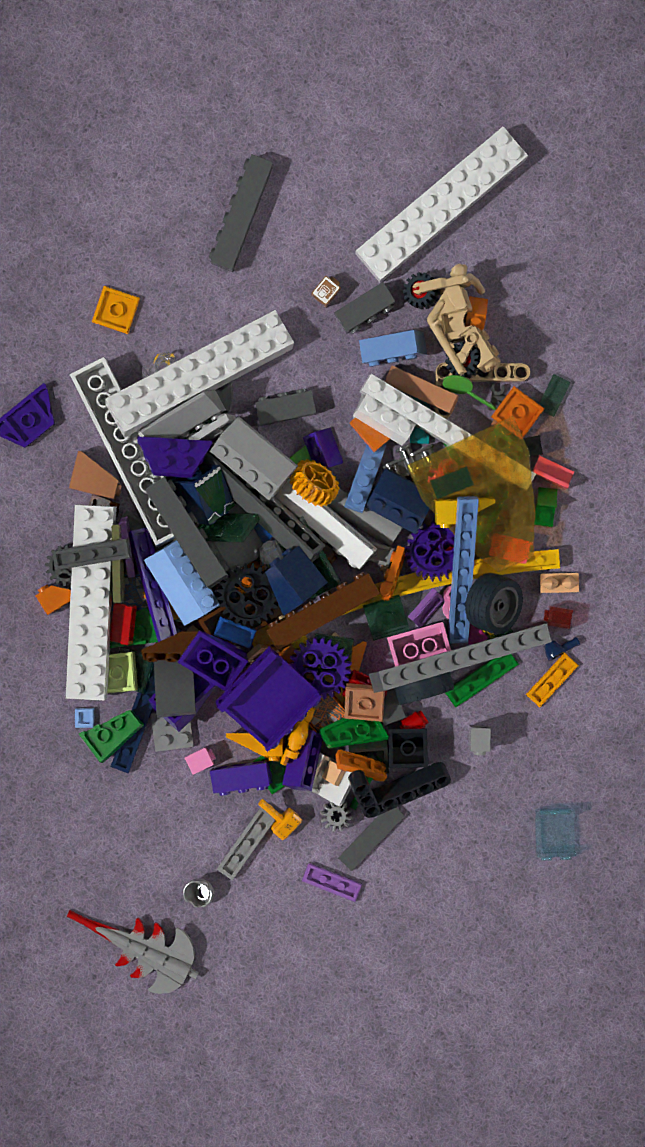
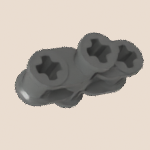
(399, 466)

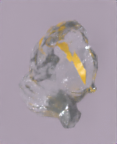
(157, 363)

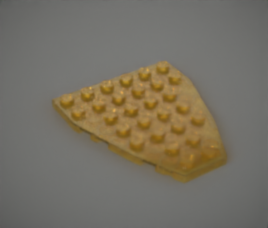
(499, 470)

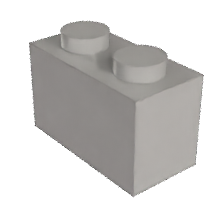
(479, 739)

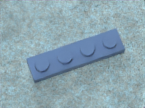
(364, 478)

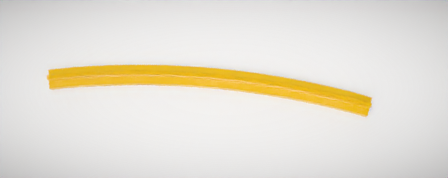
(412, 583)

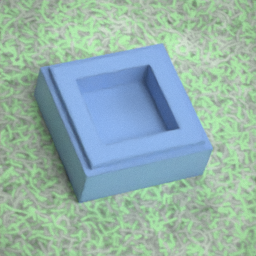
(84, 717)

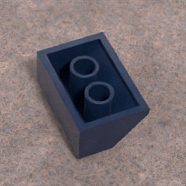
(398, 501)

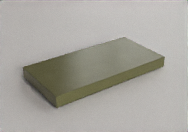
(118, 570)

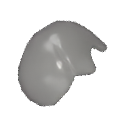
(196, 900)

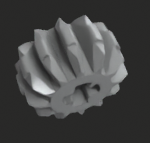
(342, 819)

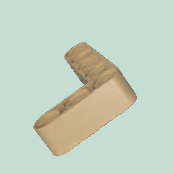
(491, 377)

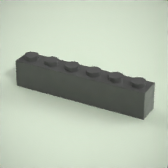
(242, 212)
(187, 533)

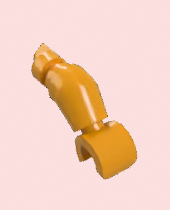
(297, 738)

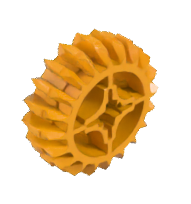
(314, 483)

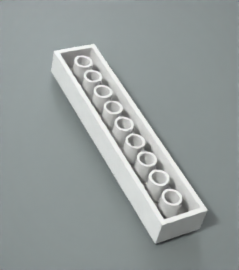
(441, 204)
(199, 372)
(94, 385)
(90, 608)

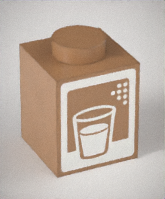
(326, 290)

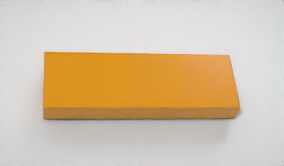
(552, 680)

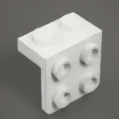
(327, 790)

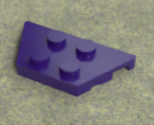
(28, 418)
(173, 456)

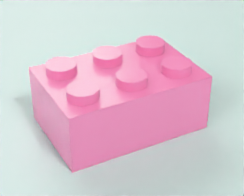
(418, 643)

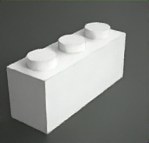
(384, 419)

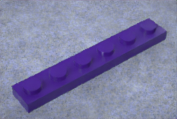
(155, 597)

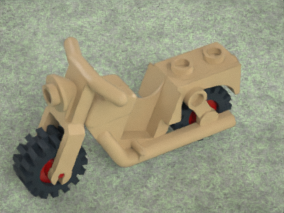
(448, 320)

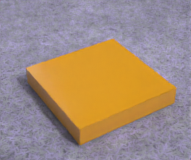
(115, 310)

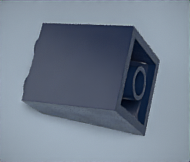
(293, 579)

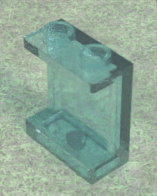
(555, 833)

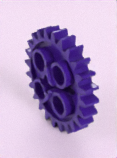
(434, 550)
(321, 650)

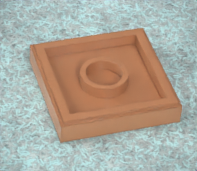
(363, 703)

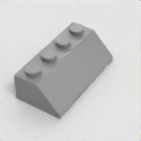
(186, 417)
(254, 458)

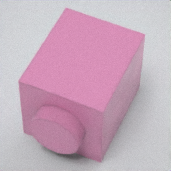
(200, 760)

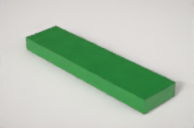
(481, 678)

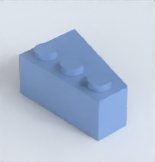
(393, 347)

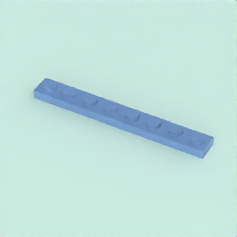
(462, 567)

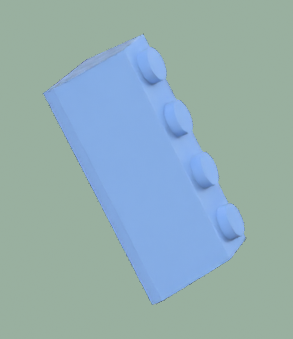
(181, 583)

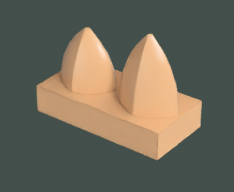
(559, 582)

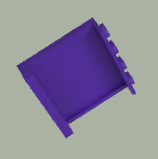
(269, 698)

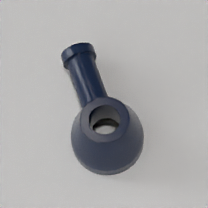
(553, 648)

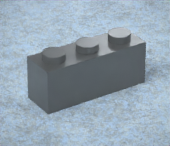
(365, 308)
(285, 407)

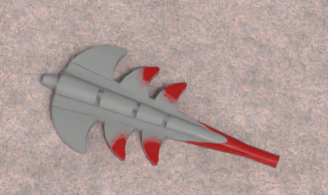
(170, 962)

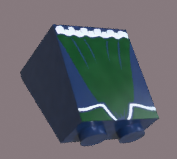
(205, 493)

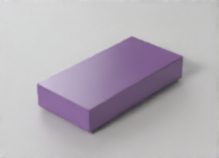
(426, 607)

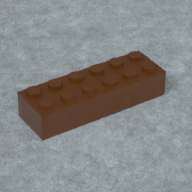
(320, 613)

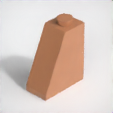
(93, 478)

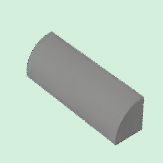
(368, 521)

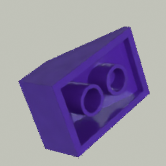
(214, 659)
(203, 689)

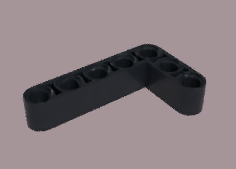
(398, 791)

